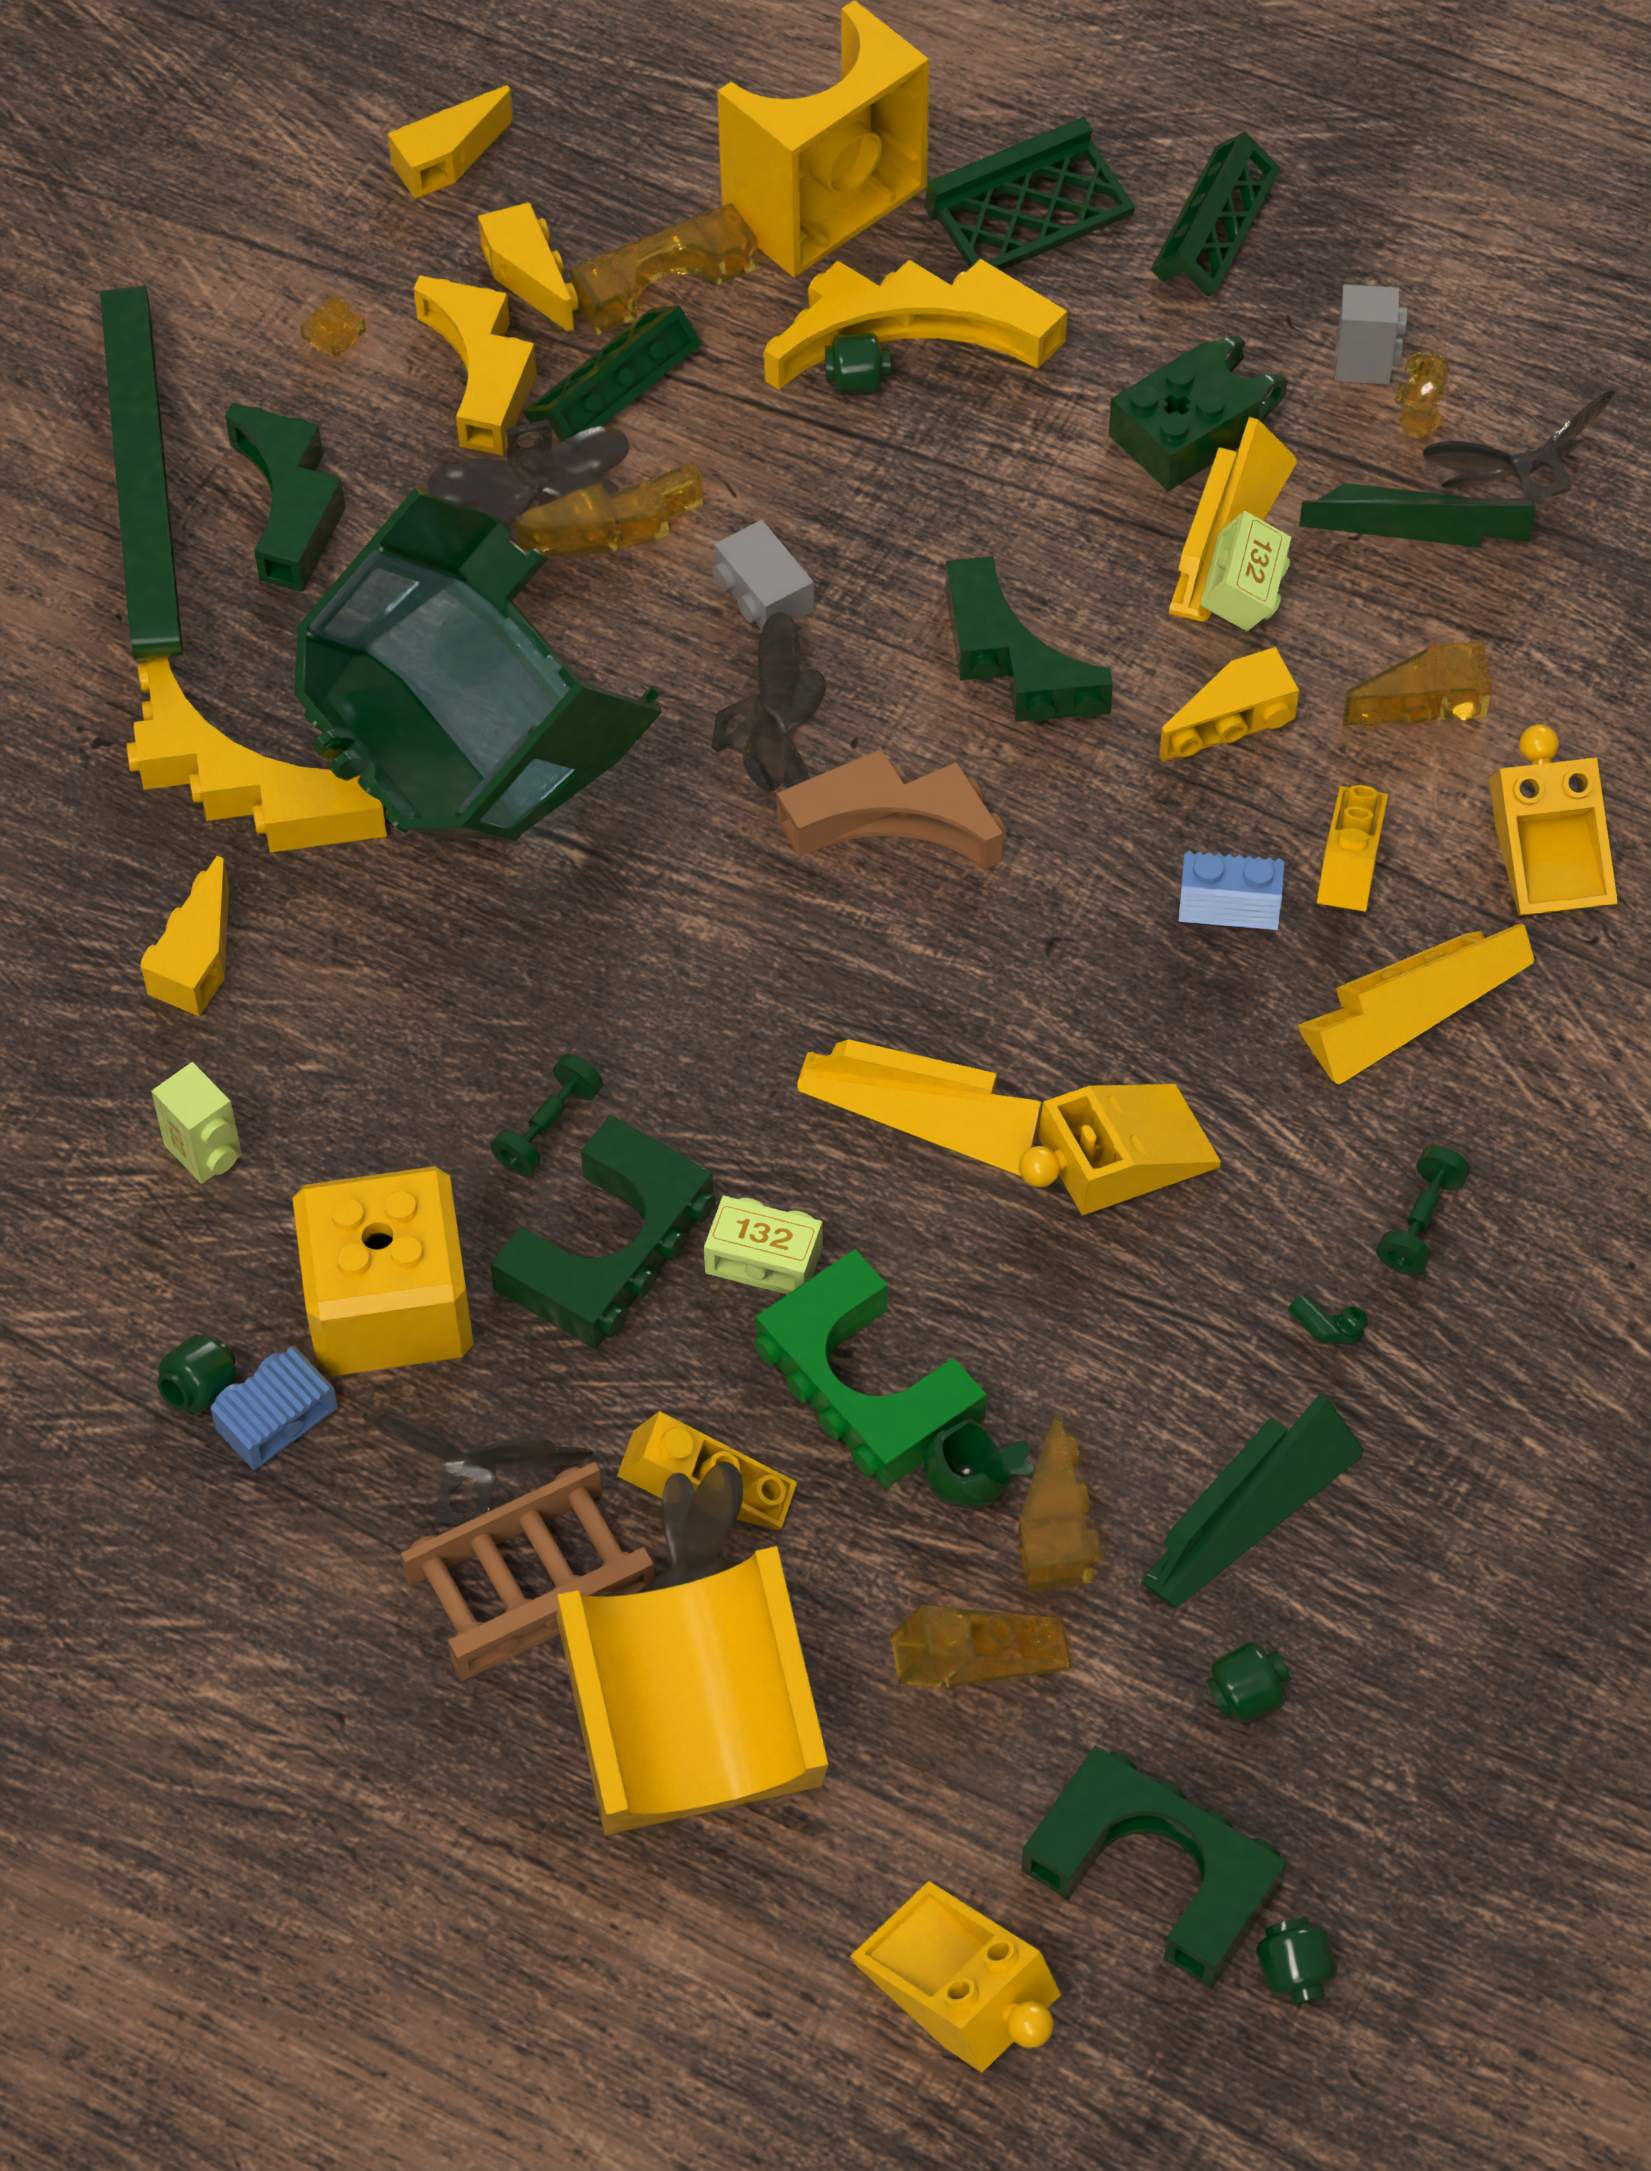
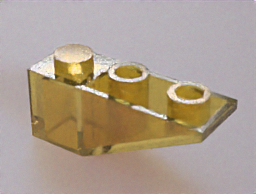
(1431, 685)
(1052, 1526)
(976, 1646)

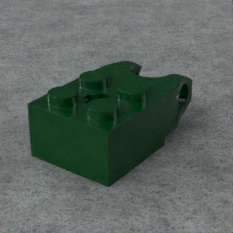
(1191, 410)

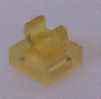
(333, 327)

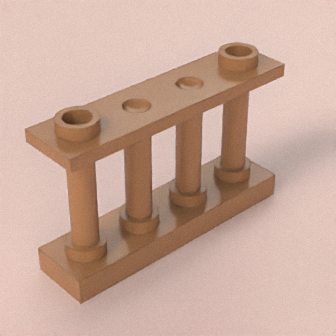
(525, 1620)

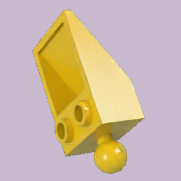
(1557, 837)
(1117, 1143)
(961, 1977)

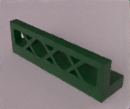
(1195, 225)
(617, 373)

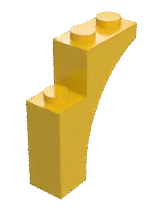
(497, 366)

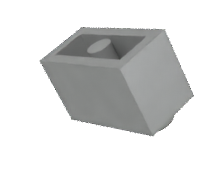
(1367, 334)
(762, 575)

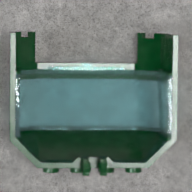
(448, 687)

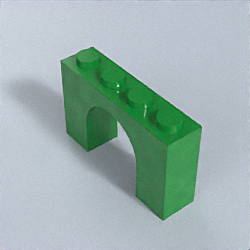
(882, 1431)

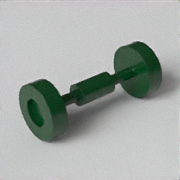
(576, 1078)
(1403, 1250)

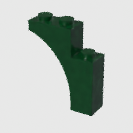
(303, 500)
(996, 644)

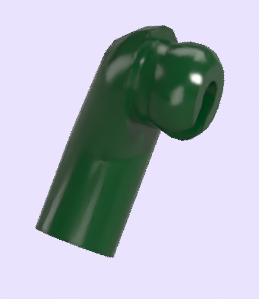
(1329, 1327)

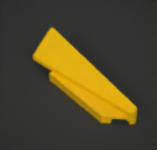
(1235, 484)
(1411, 997)
(926, 1099)

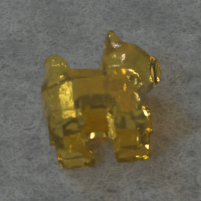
(1422, 393)

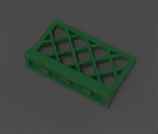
(1019, 165)

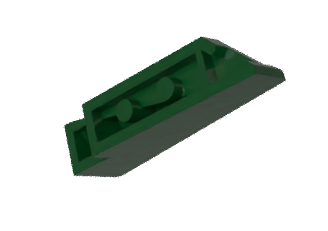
(1419, 515)
(1252, 1497)

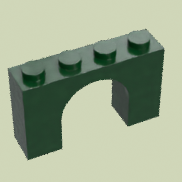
(593, 1294)
(1116, 1800)

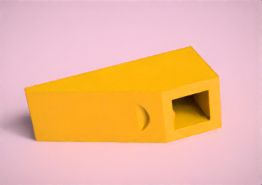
(447, 143)
(522, 261)
(1238, 701)
(1352, 848)
(191, 954)
(671, 1447)

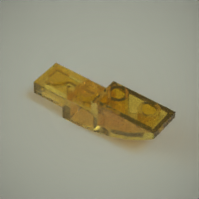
(600, 523)

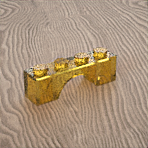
(709, 245)

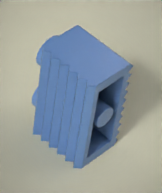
(1231, 890)
(273, 1406)

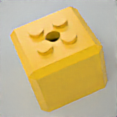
(390, 1302)

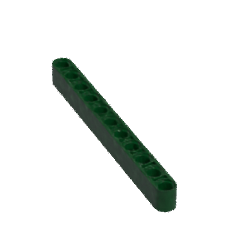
(141, 474)

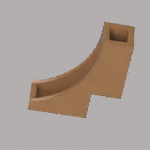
(875, 800)

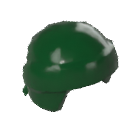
(968, 1468)

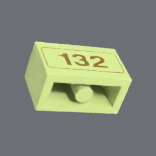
(1246, 571)
(197, 1123)
(762, 1245)

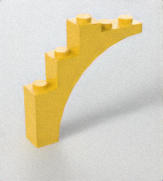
(915, 304)
(288, 801)

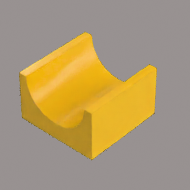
(832, 161)
(692, 1695)

